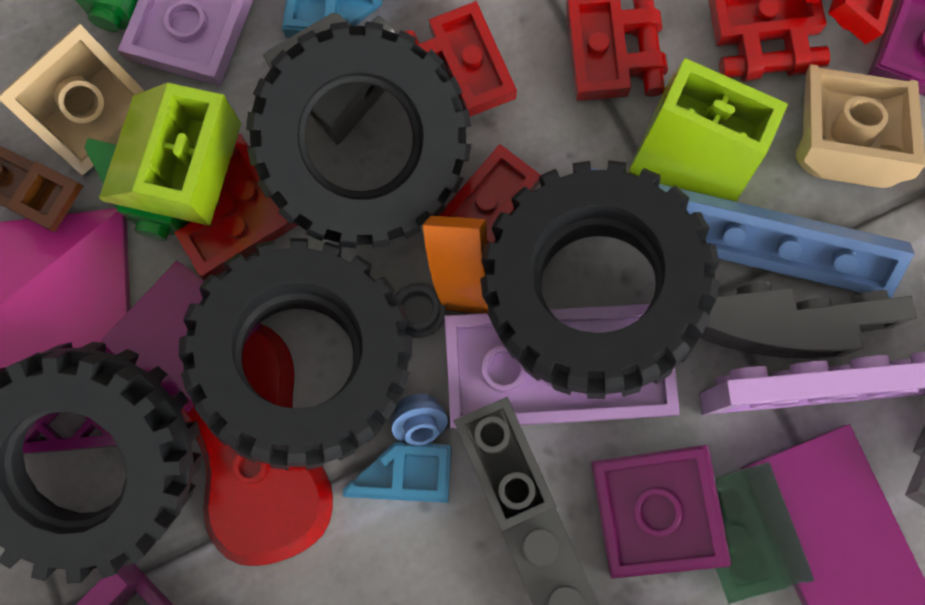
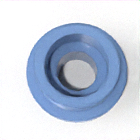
(418, 419)

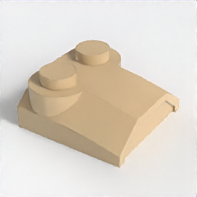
(861, 128)

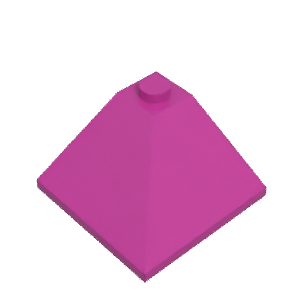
(61, 282)

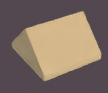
(73, 96)

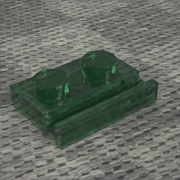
(759, 535)

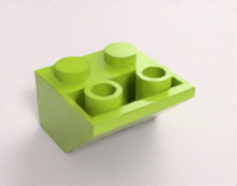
(708, 132)
(173, 153)

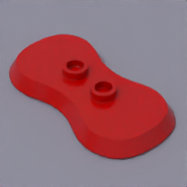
(252, 509)

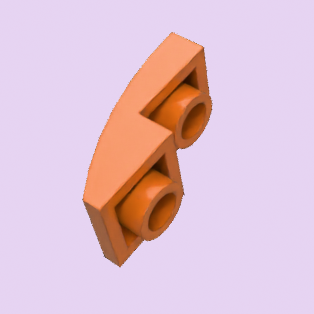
(454, 260)

